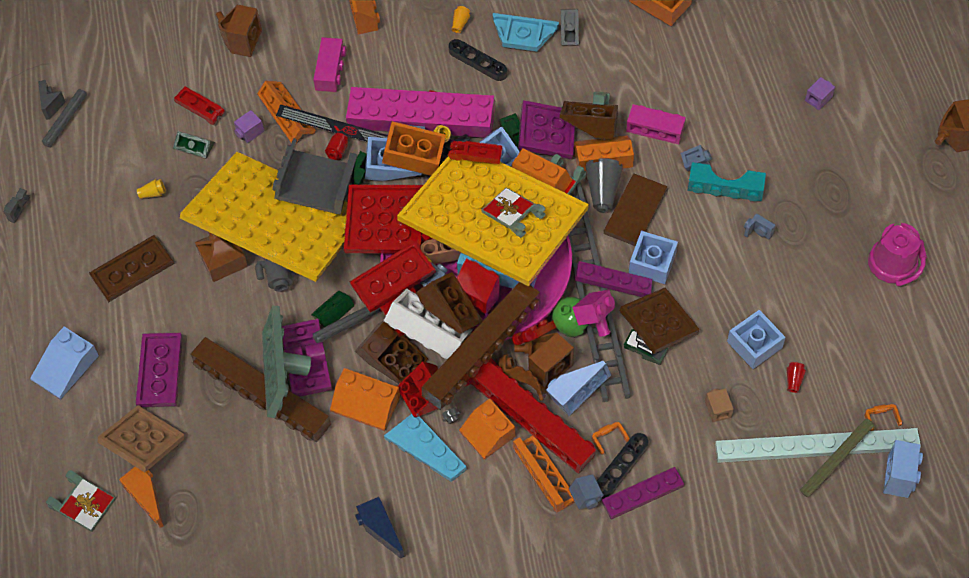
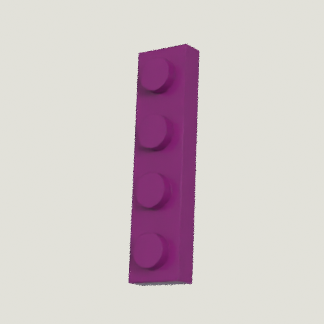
(613, 279)
(642, 493)

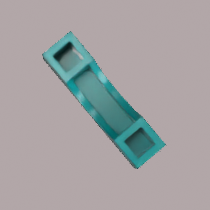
(704, 180)

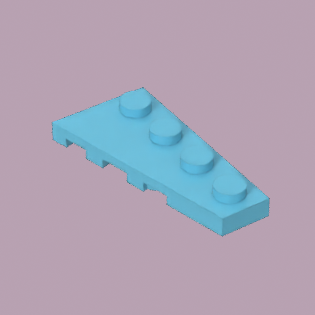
(421, 442)

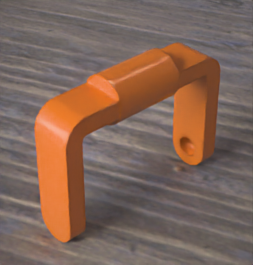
(881, 409)
(605, 430)

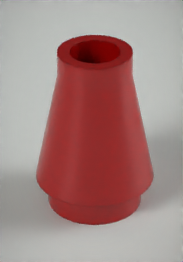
(795, 375)

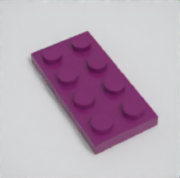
(159, 370)

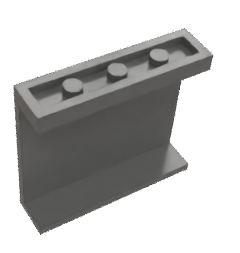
(313, 180)

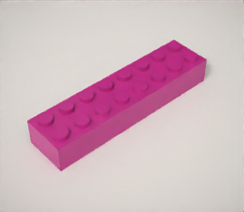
(459, 112)

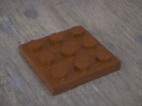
(659, 320)

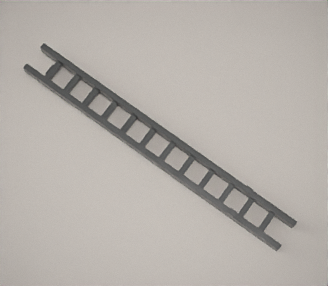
(591, 331)

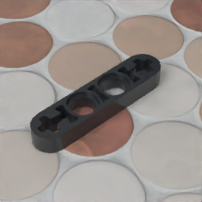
(477, 60)
(623, 466)

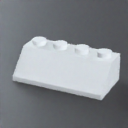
(419, 324)

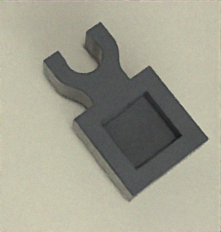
(15, 206)

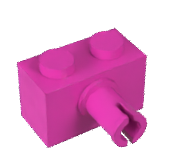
(594, 309)

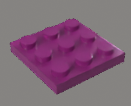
(544, 131)

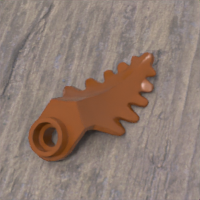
(508, 366)

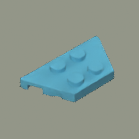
(523, 32)

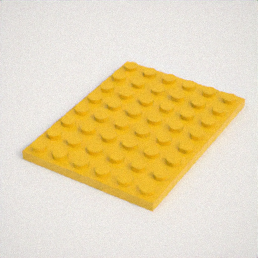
(452, 207)
(243, 210)

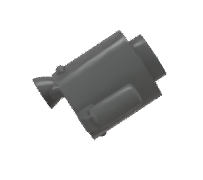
(278, 277)

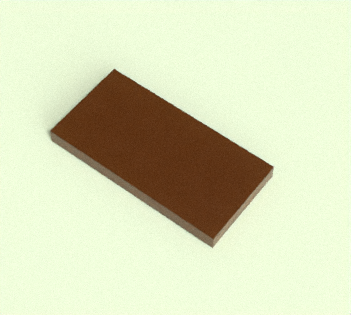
(635, 209)
(131, 268)

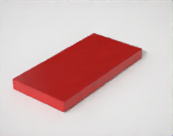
(392, 277)

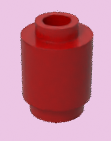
(336, 146)

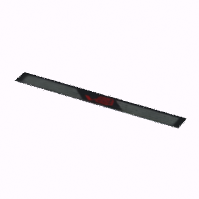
(327, 123)

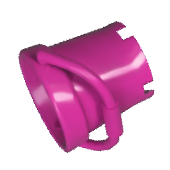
(896, 255)

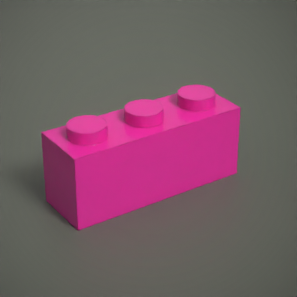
(329, 64)
(655, 124)

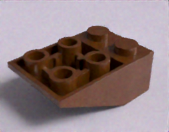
(390, 353)

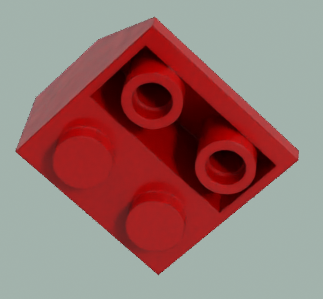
(479, 285)
(411, 389)

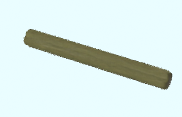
(836, 458)

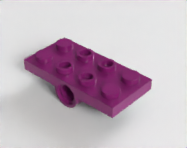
(299, 340)

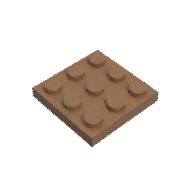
(141, 438)

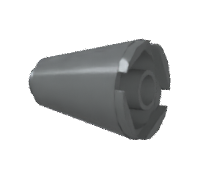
(603, 182)

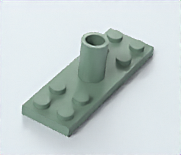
(278, 363)

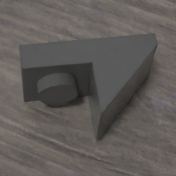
(569, 27)
(50, 101)

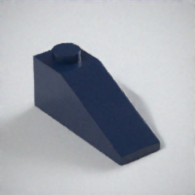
(377, 524)

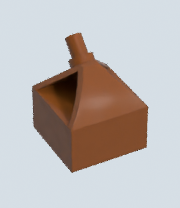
(240, 29)
(955, 126)
(220, 256)
(548, 357)

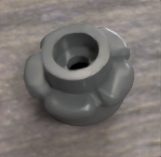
(451, 415)

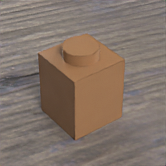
(719, 405)

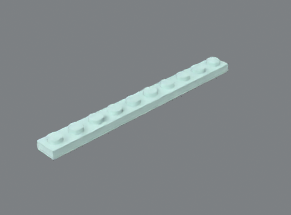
(809, 445)

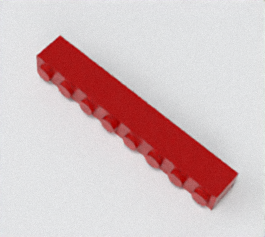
(534, 416)

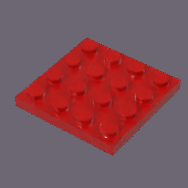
(373, 219)

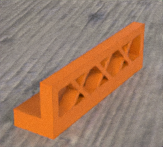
(272, 99)
(540, 475)

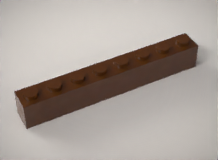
(481, 345)
(251, 384)

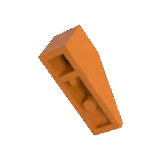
(143, 491)

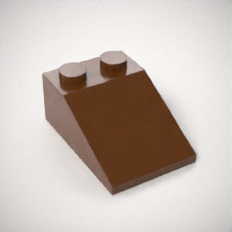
(591, 118)
(449, 303)

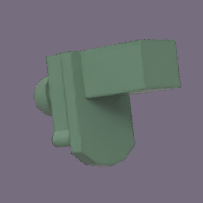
(601, 98)

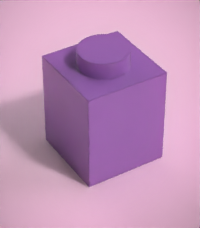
(819, 93)
(248, 126)

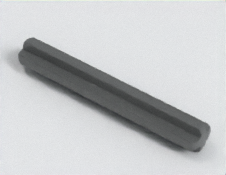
(64, 118)
(343, 324)

